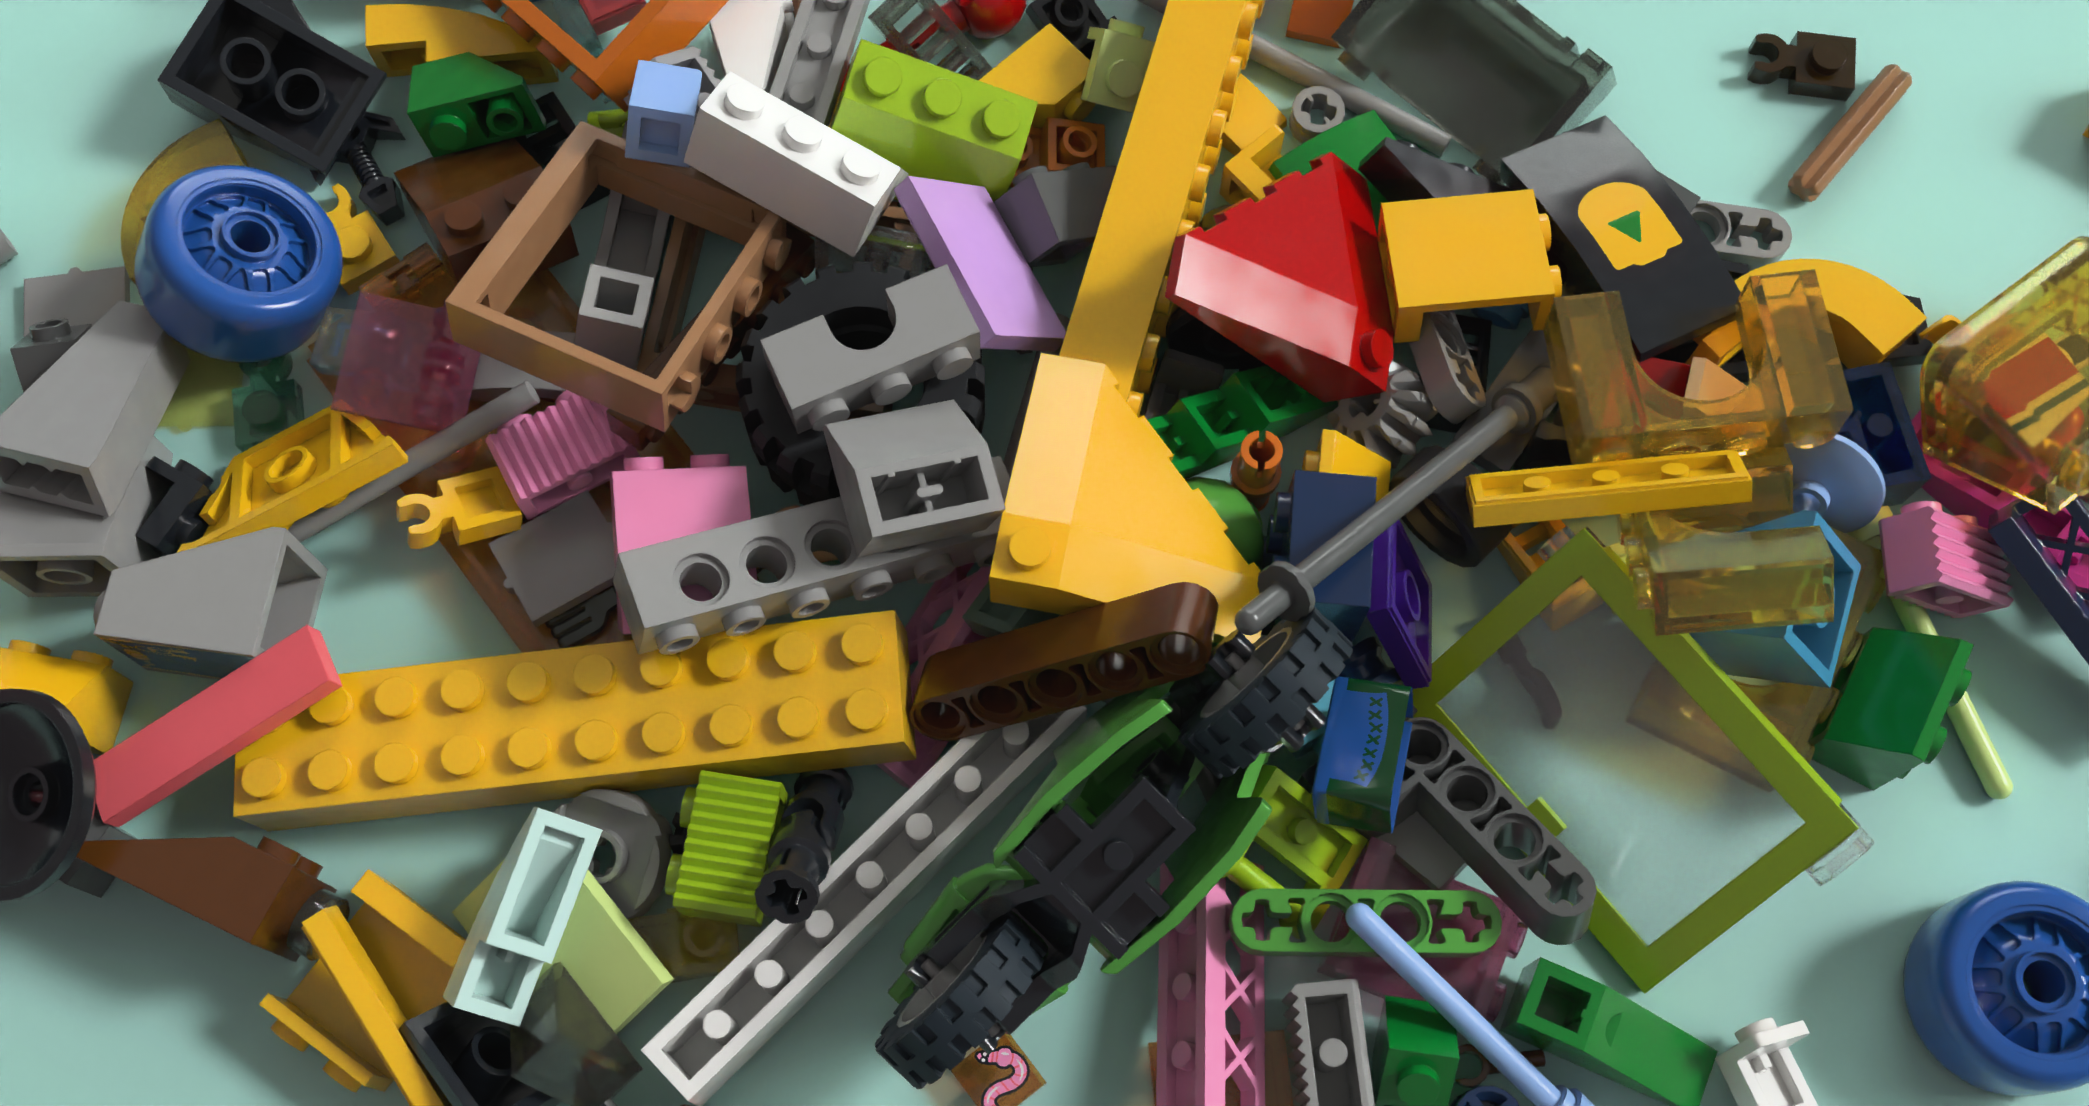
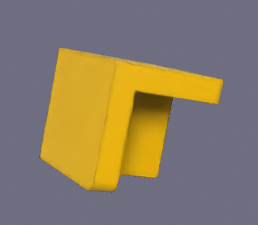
(1248, 170)

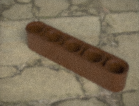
(1066, 662)

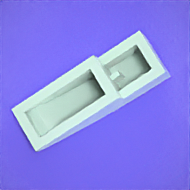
(522, 917)

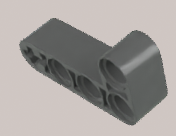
(1497, 824)

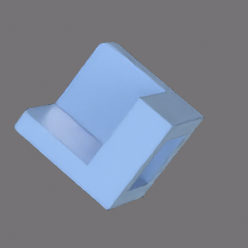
(662, 112)

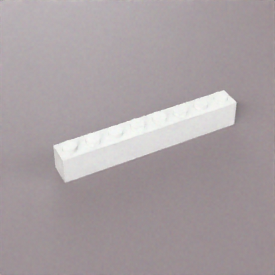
(856, 900)

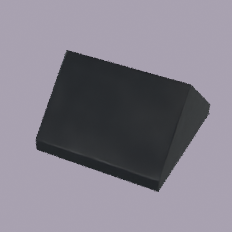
(469, 1058)

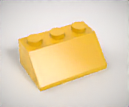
(82, 684)

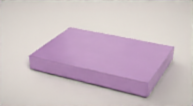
(969, 235)

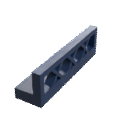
(2042, 571)

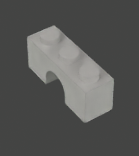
(827, 380)

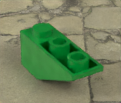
(1607, 1034)

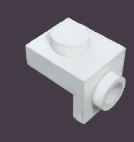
(1763, 1068)

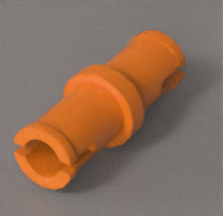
(1257, 468)

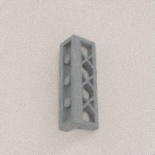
(818, 55)

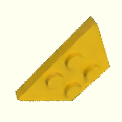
(297, 474)

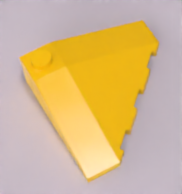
(1104, 508)

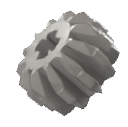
(1388, 420)

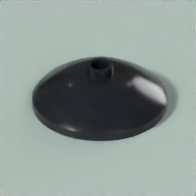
(44, 791)

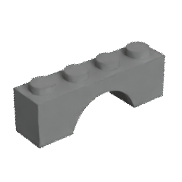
(622, 279)

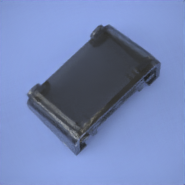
(1476, 71)

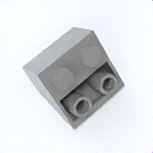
(913, 476)

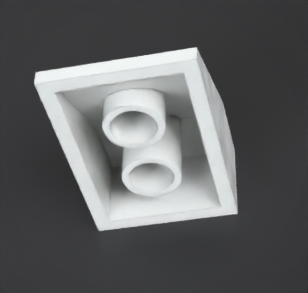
(752, 38)

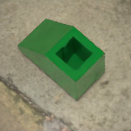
(469, 104)
(1413, 1055)

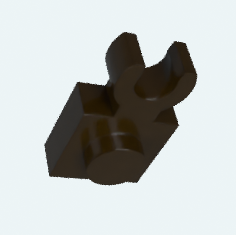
(1812, 63)

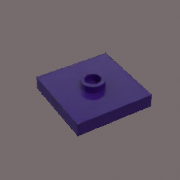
(1402, 606)

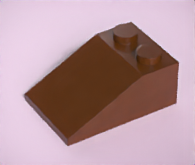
(469, 197)
(218, 881)

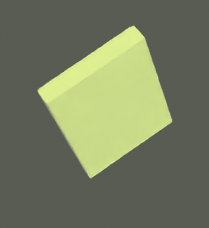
(597, 951)

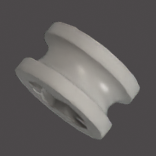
(1315, 98)

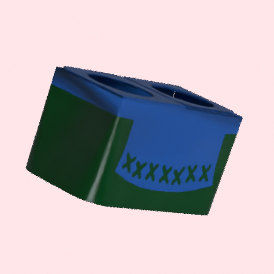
(1363, 755)

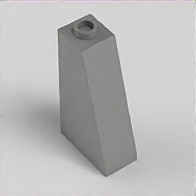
(92, 414)

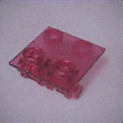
(404, 365)

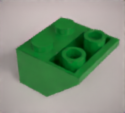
(1891, 705)

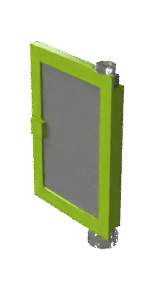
(1636, 759)

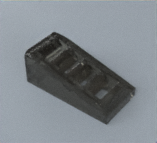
(947, 32)

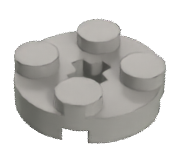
(638, 840)

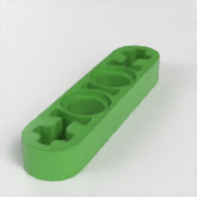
(1449, 904)

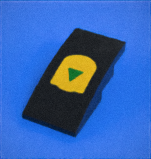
(1627, 233)

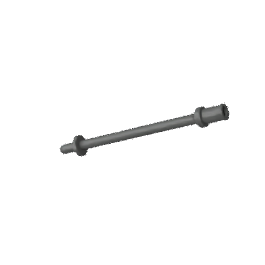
(1288, 589)

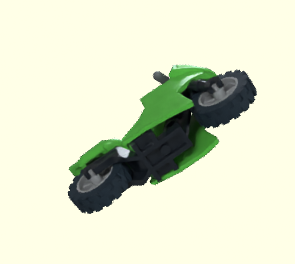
(1079, 867)

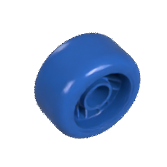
(237, 263)
(1971, 995)

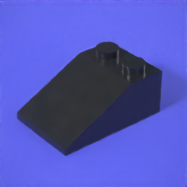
(271, 81)

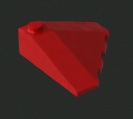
(1295, 281)

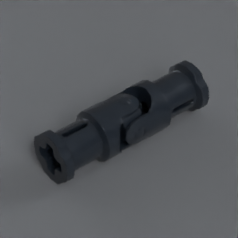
(803, 845)

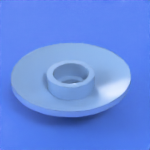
(1837, 483)

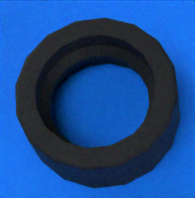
(1445, 519)

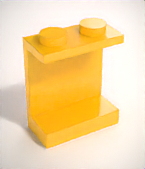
(1465, 257)
(411, 955)

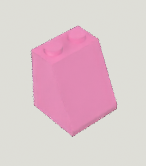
(672, 503)

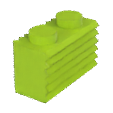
(726, 846)

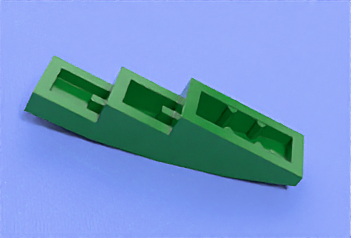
(1211, 425)

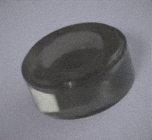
(319, 900)

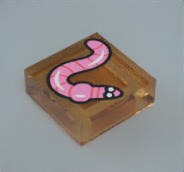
(1000, 1077)

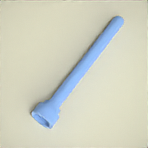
(1458, 1011)

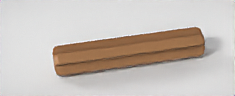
(1849, 133)

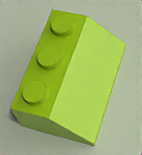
(933, 119)

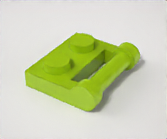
(1291, 834)

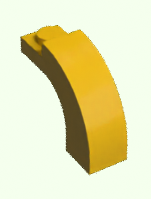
(1863, 312)

